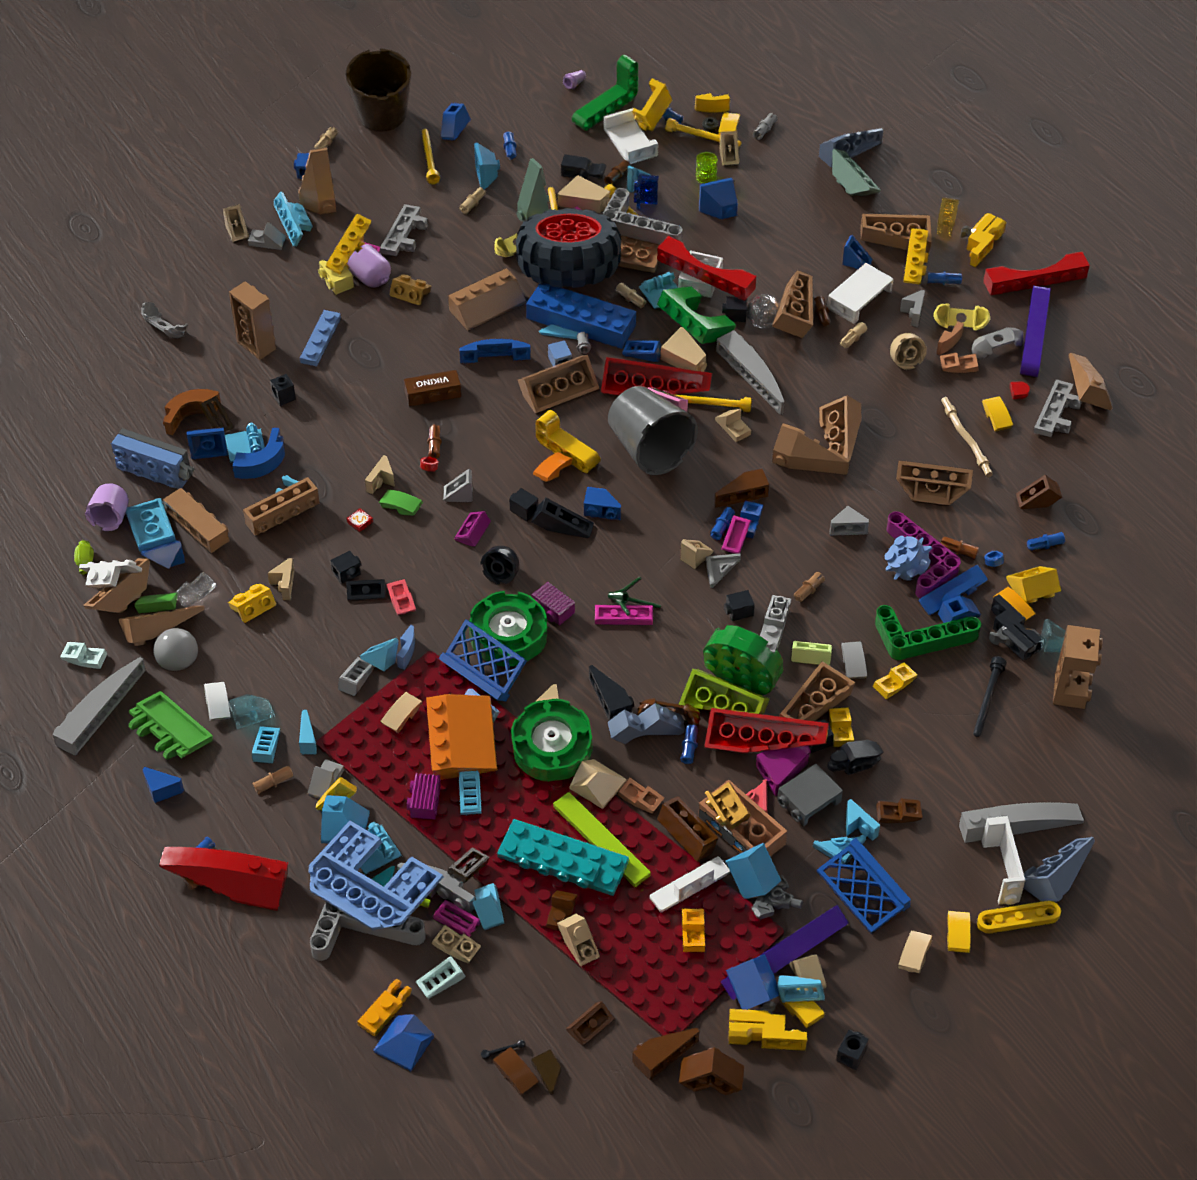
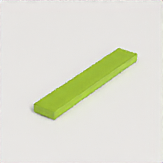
(599, 836)

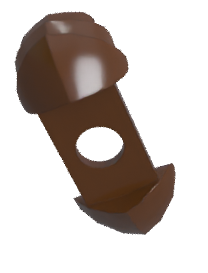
(690, 713)

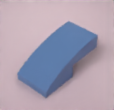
(407, 648)

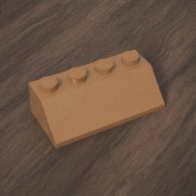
(486, 299)
(559, 383)

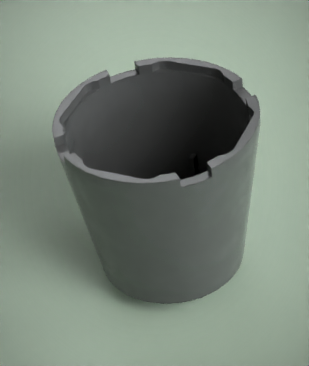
(652, 429)

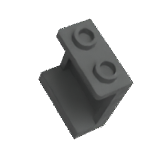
(809, 794)

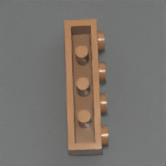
(281, 506)
(196, 520)

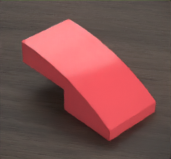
(400, 597)

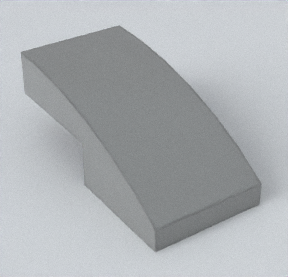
(854, 660)

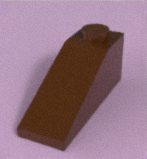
(746, 487)
(662, 1051)

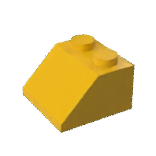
(1035, 583)

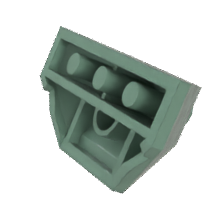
(851, 175)

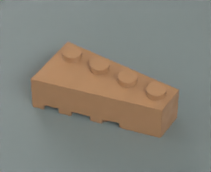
(893, 229)
(796, 306)
(819, 694)

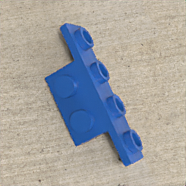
(960, 585)

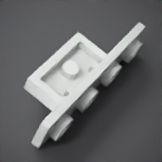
(107, 574)
(689, 884)

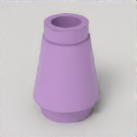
(573, 79)

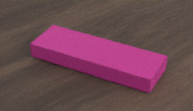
(616, 616)

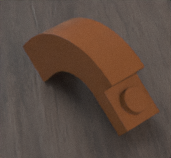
(185, 405)

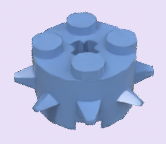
(908, 557)

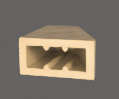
(584, 195)
(683, 352)

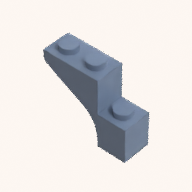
(653, 721)

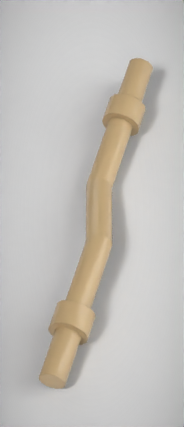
(982, 461)

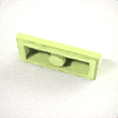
(811, 652)

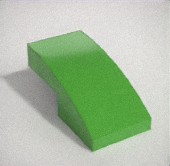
(403, 502)

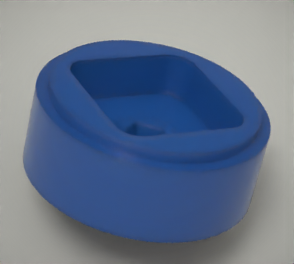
(994, 558)

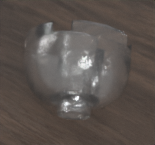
(762, 310)

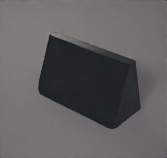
(366, 589)

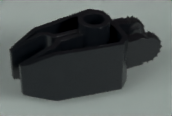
(855, 756)

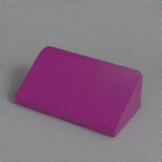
(473, 528)

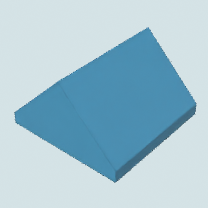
(754, 872)

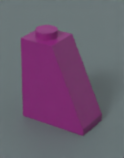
(781, 765)

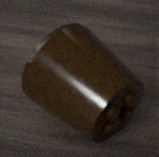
(379, 88)

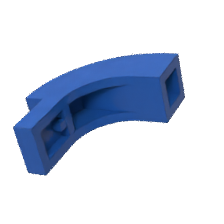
(261, 462)

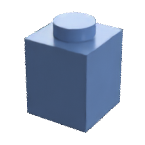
(559, 353)

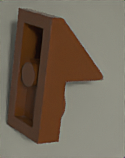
(562, 908)

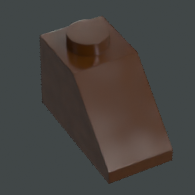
(1039, 494)

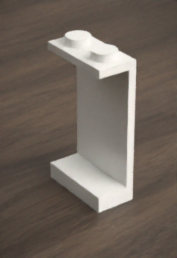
(629, 137)
(858, 291)
(999, 833)

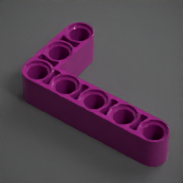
(943, 562)

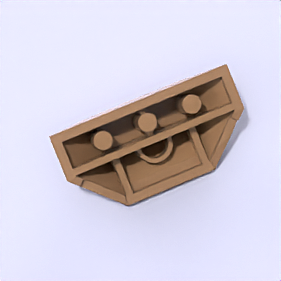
(933, 482)
(127, 590)

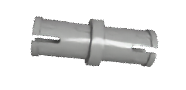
(764, 126)

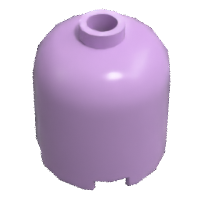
(369, 266)
(107, 507)

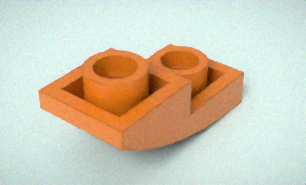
(551, 466)

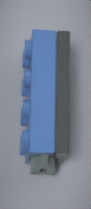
(151, 459)

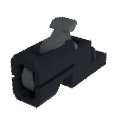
(1011, 630)

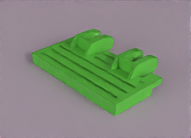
(170, 724)

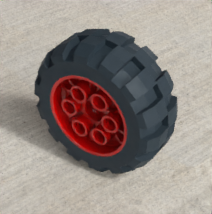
(568, 247)

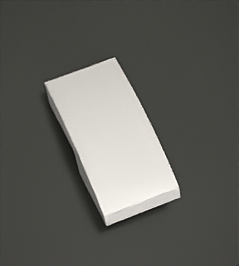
(217, 701)

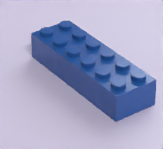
(581, 313)

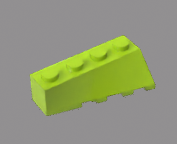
(709, 692)

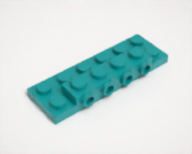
(563, 857)

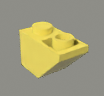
(335, 281)

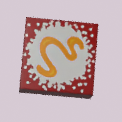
(359, 520)

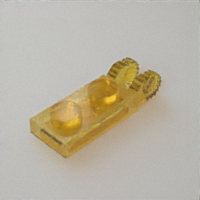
(947, 214)

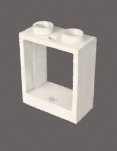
(703, 288)

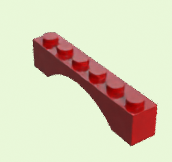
(1004, 280)
(735, 282)

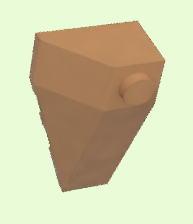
(1089, 383)
(146, 627)

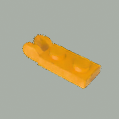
(384, 1008)

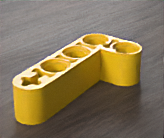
(557, 440)

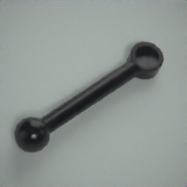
(485, 1054)

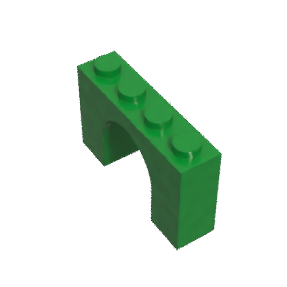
(682, 303)

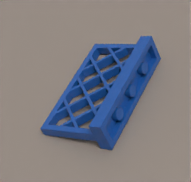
(472, 673)
(879, 877)

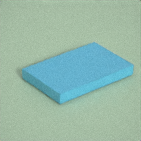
(150, 524)

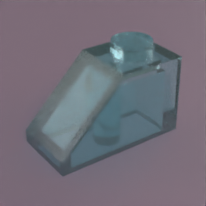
(250, 710)

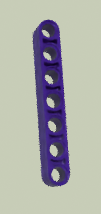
(1035, 331)
(799, 942)

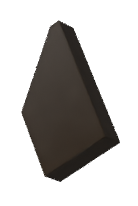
(547, 1069)

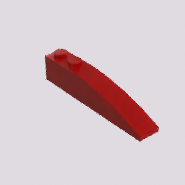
(625, 374)
(759, 732)
(237, 875)

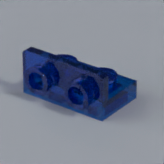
(646, 190)

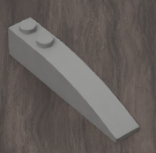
(750, 367)
(96, 707)
(1022, 818)

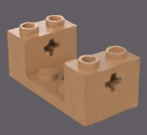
(1076, 662)

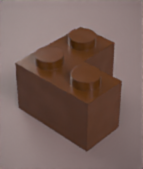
(712, 1070)

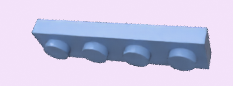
(320, 338)

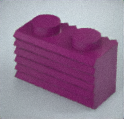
(555, 603)
(425, 796)

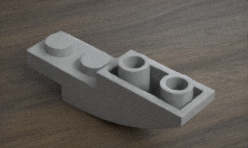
(775, 621)
(451, 889)

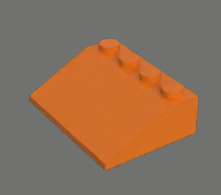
(461, 734)

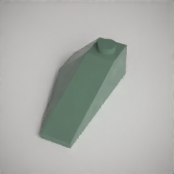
(533, 196)

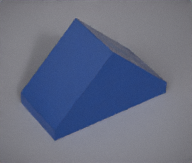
(854, 254)
(162, 784)

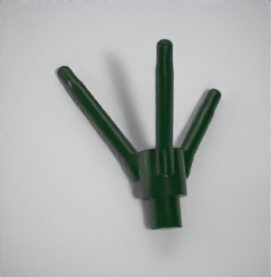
(622, 597)

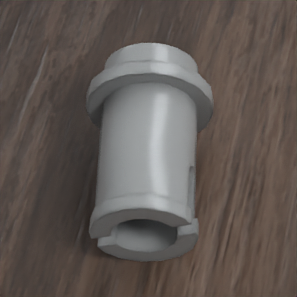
(583, 344)

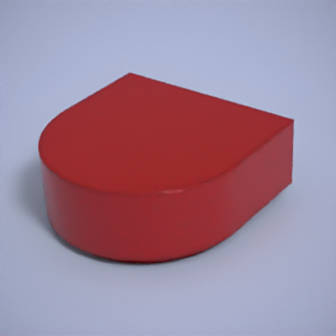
(1019, 390)

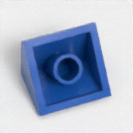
(753, 982)

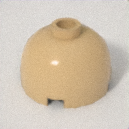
(908, 350)

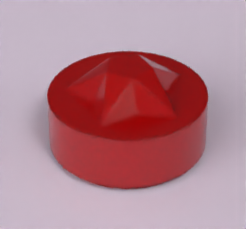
(429, 464)

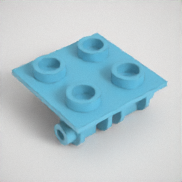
(653, 288)
(244, 442)
(384, 853)

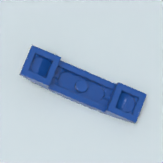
(494, 347)

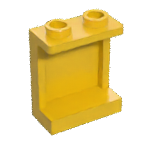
(655, 106)

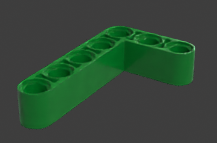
(612, 99)
(924, 640)

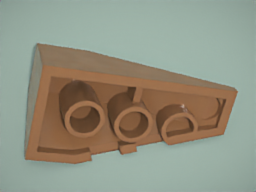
(317, 186)
(841, 424)
(800, 452)

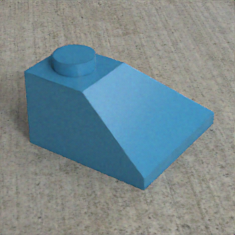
(486, 165)
(337, 813)

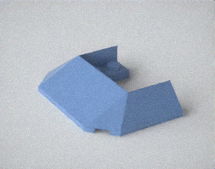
(338, 882)

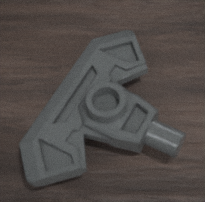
(776, 899)

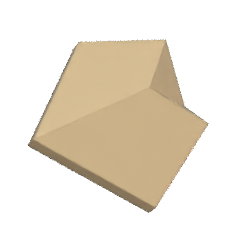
(596, 782)

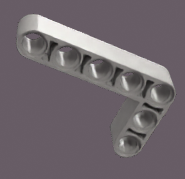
(638, 226)
(339, 919)

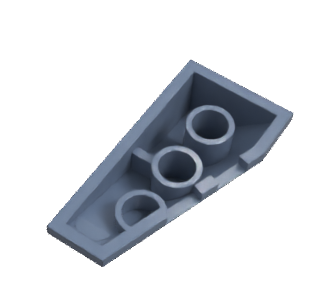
(851, 143)
(1058, 872)

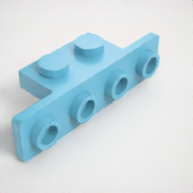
(292, 217)

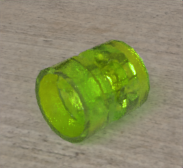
(706, 167)

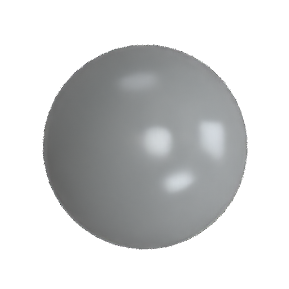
(175, 649)

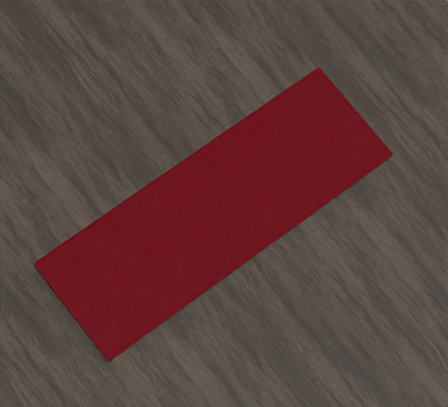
(636, 942)

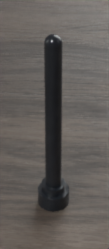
(997, 666)

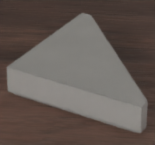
(719, 566)

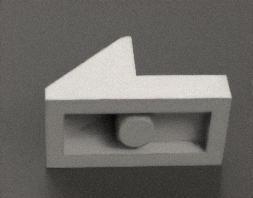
(268, 238)
(913, 305)
(324, 778)

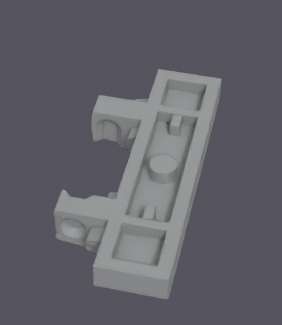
(397, 236)
(1050, 417)

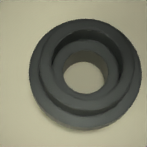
(710, 124)

